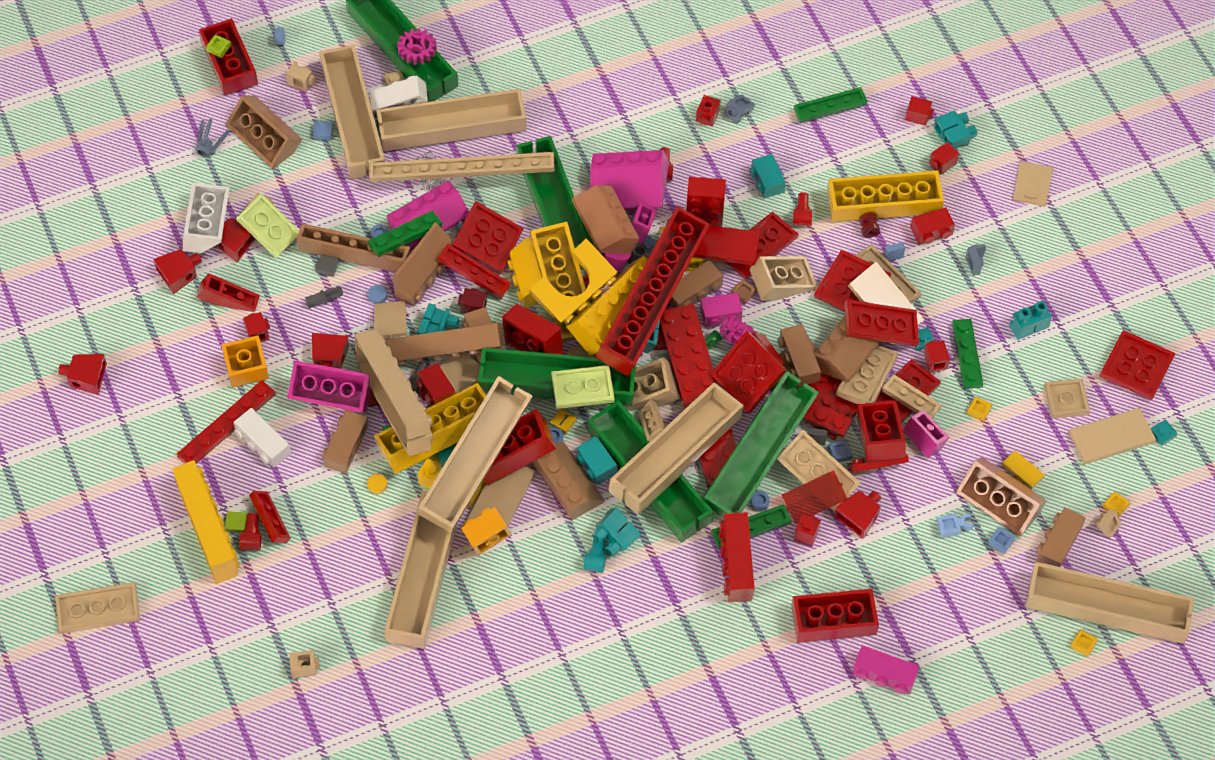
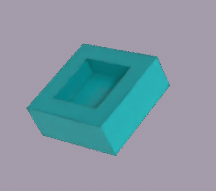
(924, 337)
(1163, 432)

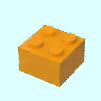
(245, 361)
(486, 530)

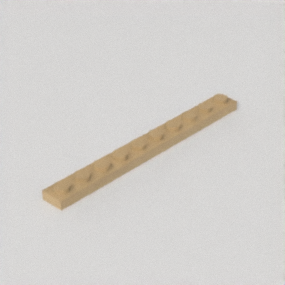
(461, 167)

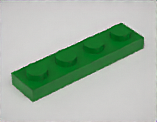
(830, 105)
(403, 234)
(967, 354)
(762, 523)

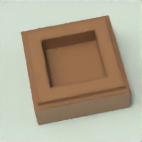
(745, 291)

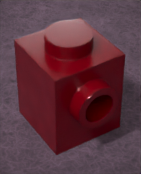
(472, 300)

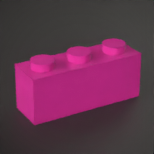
(885, 670)

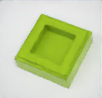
(218, 46)
(235, 522)

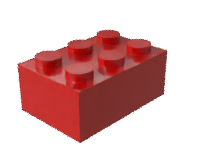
(706, 199)
(531, 332)
(881, 430)

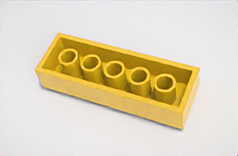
(884, 195)
(553, 254)
(597, 318)
(448, 424)
(206, 521)

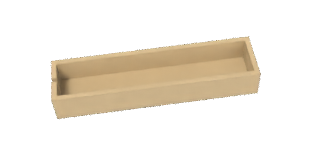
(351, 109)
(451, 120)
(393, 392)
(675, 448)
(474, 455)
(419, 583)
(1110, 602)

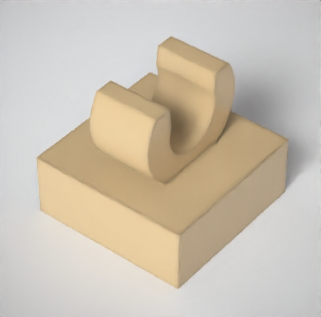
(1109, 523)

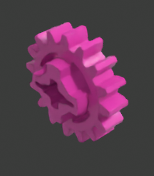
(417, 46)
(734, 330)

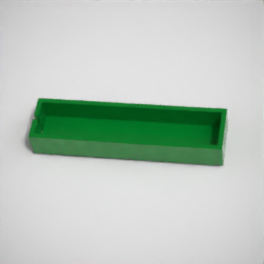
(385, 25)
(553, 193)
(533, 372)
(759, 445)
(679, 503)

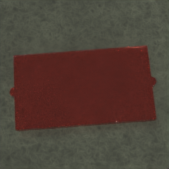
(814, 496)

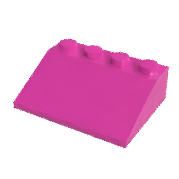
(633, 175)

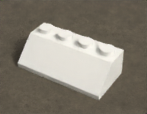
(205, 217)

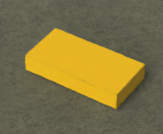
(1023, 470)

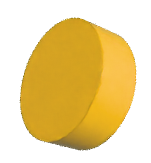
(377, 483)

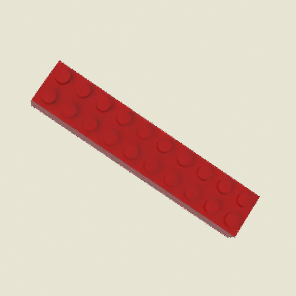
(652, 291)

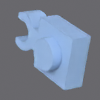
(951, 525)

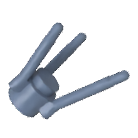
(204, 146)

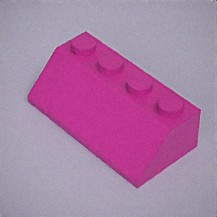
(443, 200)
(329, 386)

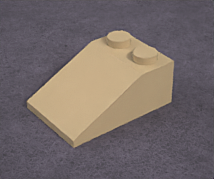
(782, 276)
(654, 382)

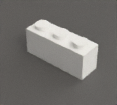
(399, 94)
(261, 438)

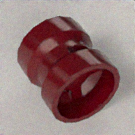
(869, 225)

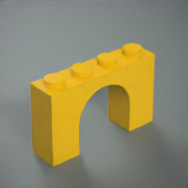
(563, 307)

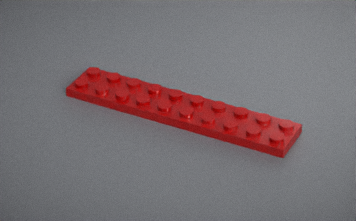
(693, 375)

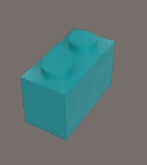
(767, 176)
(597, 460)

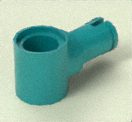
(595, 558)

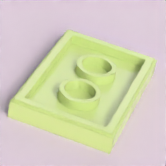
(268, 225)
(582, 387)

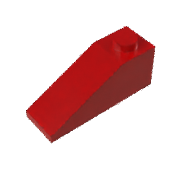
(226, 294)

